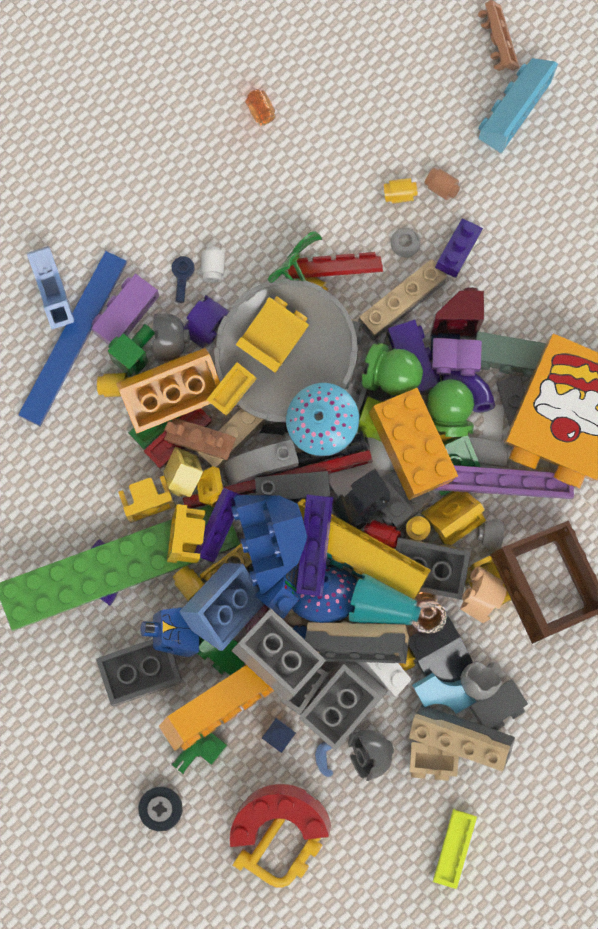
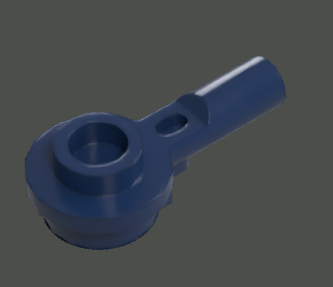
(182, 269)

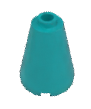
(381, 604)

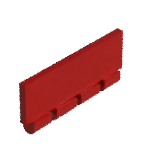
(342, 265)

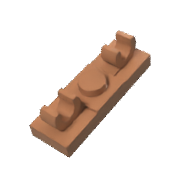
(499, 36)
(199, 438)

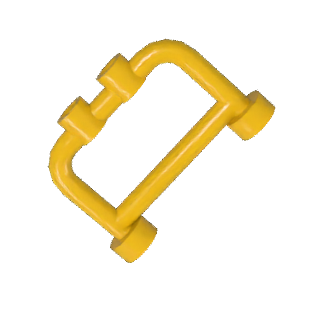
(297, 868)

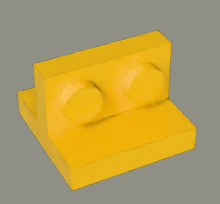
(455, 516)

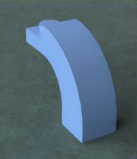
(50, 287)

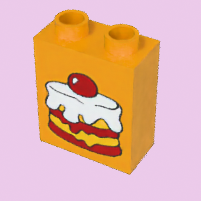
(560, 413)

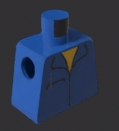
(171, 633)

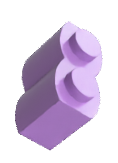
(456, 356)

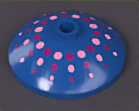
(336, 598)

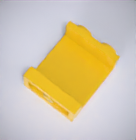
(273, 333)

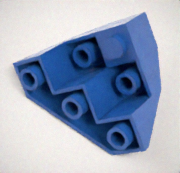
(272, 536)

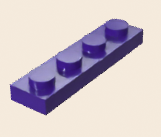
(314, 555)

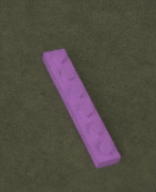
(508, 483)

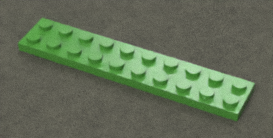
(93, 574)

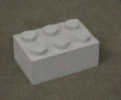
(278, 655)
(343, 704)

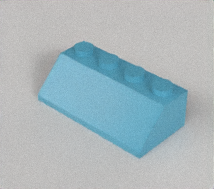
(517, 104)

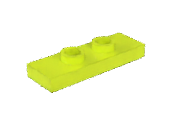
(454, 849)

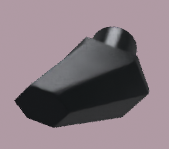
(275, 428)

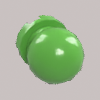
(392, 370)
(450, 407)

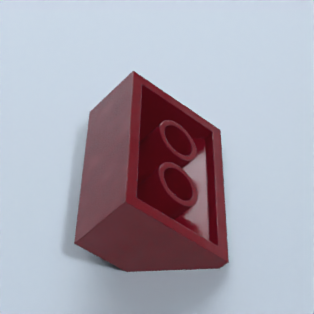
(461, 314)

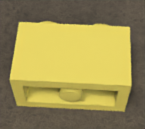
(182, 472)

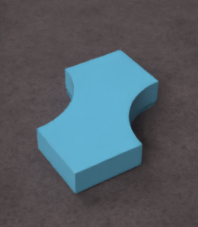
(434, 691)

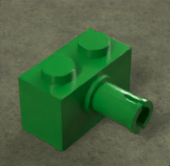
(128, 352)
(207, 747)

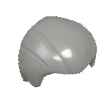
(481, 680)

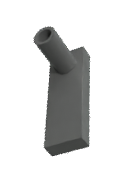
(294, 485)

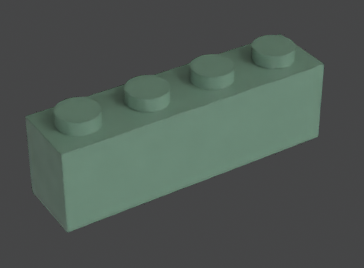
(509, 353)

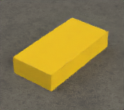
(231, 388)

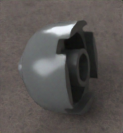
(169, 336)
(371, 752)

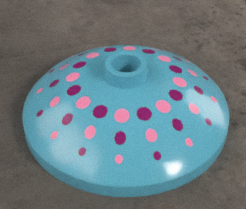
(338, 422)

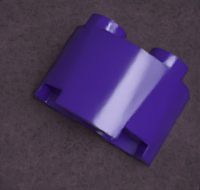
(204, 320)

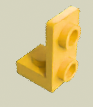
(210, 486)

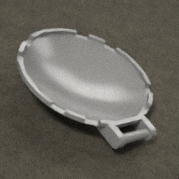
(320, 356)

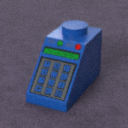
(283, 594)

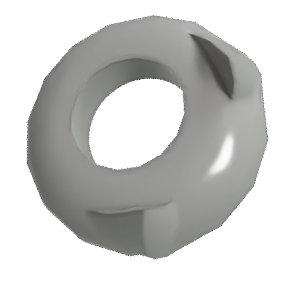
(405, 251)

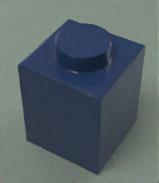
(278, 735)

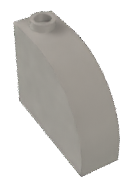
(261, 462)

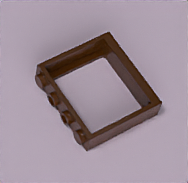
(521, 594)

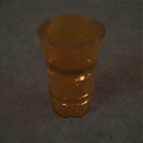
(432, 614)

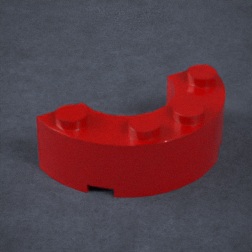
(279, 802)

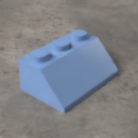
(222, 605)

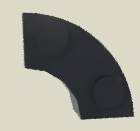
(365, 498)

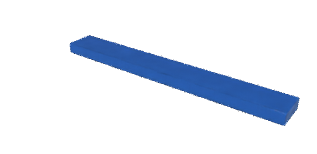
(72, 339)

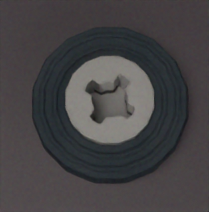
(169, 809)

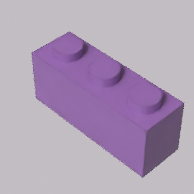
(125, 309)

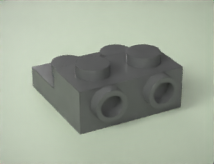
(399, 508)

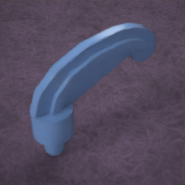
(321, 759)

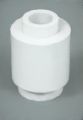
(212, 264)

